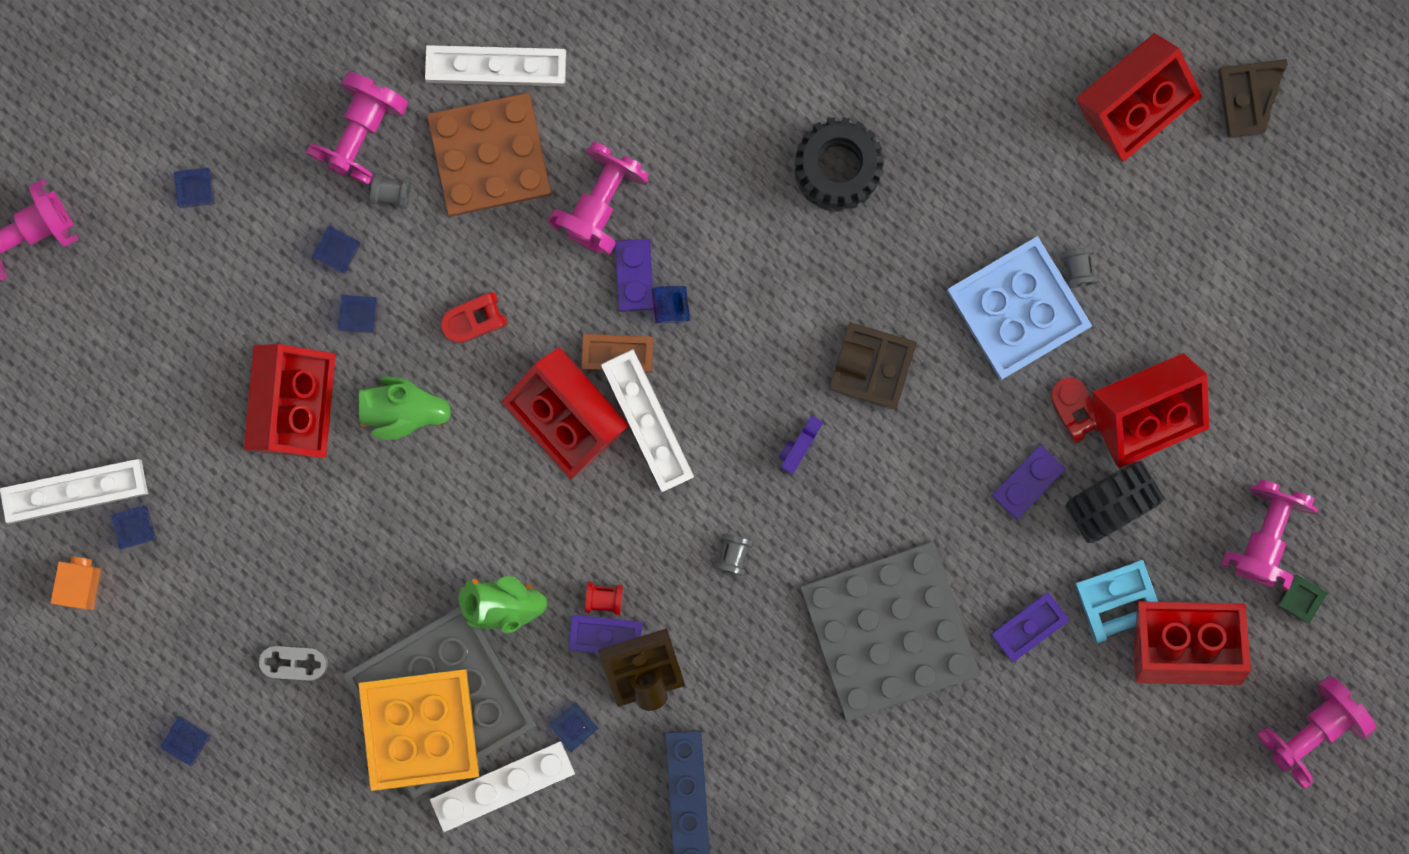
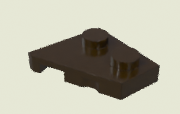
(1249, 95)

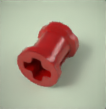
(603, 598)

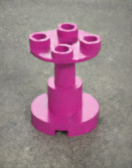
(364, 116)
(593, 210)
(37, 222)
(1265, 548)
(1326, 723)

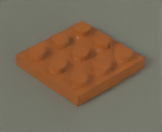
(489, 154)

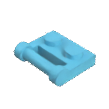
(1111, 591)

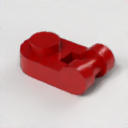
(461, 325)
(1068, 397)

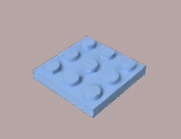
(1019, 308)

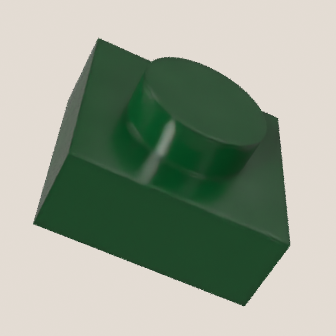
(1302, 599)

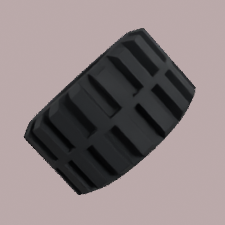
(844, 135)
(1114, 502)

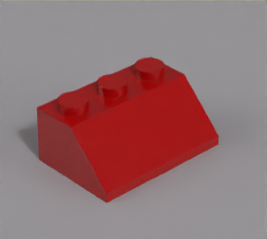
(1139, 96)
(289, 401)
(1152, 409)
(564, 412)
(1191, 643)

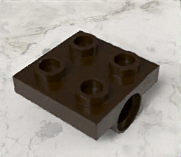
(872, 366)
(642, 670)

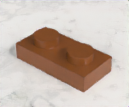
(601, 348)

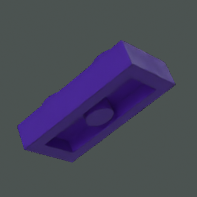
(634, 275)
(1028, 482)
(1029, 627)
(595, 633)

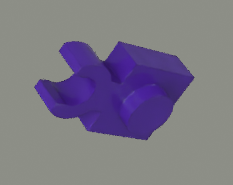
(794, 452)

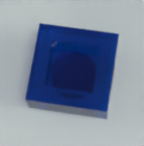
(194, 187)
(336, 249)
(670, 304)
(358, 314)
(133, 527)
(573, 726)
(185, 741)

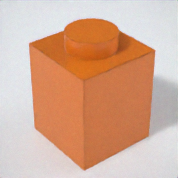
(76, 584)

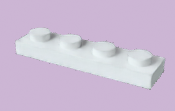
(495, 65)
(647, 420)
(73, 491)
(502, 786)

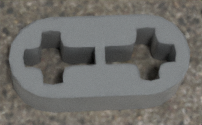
(292, 671)

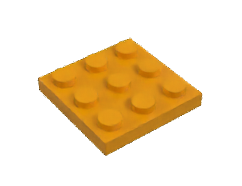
(418, 730)

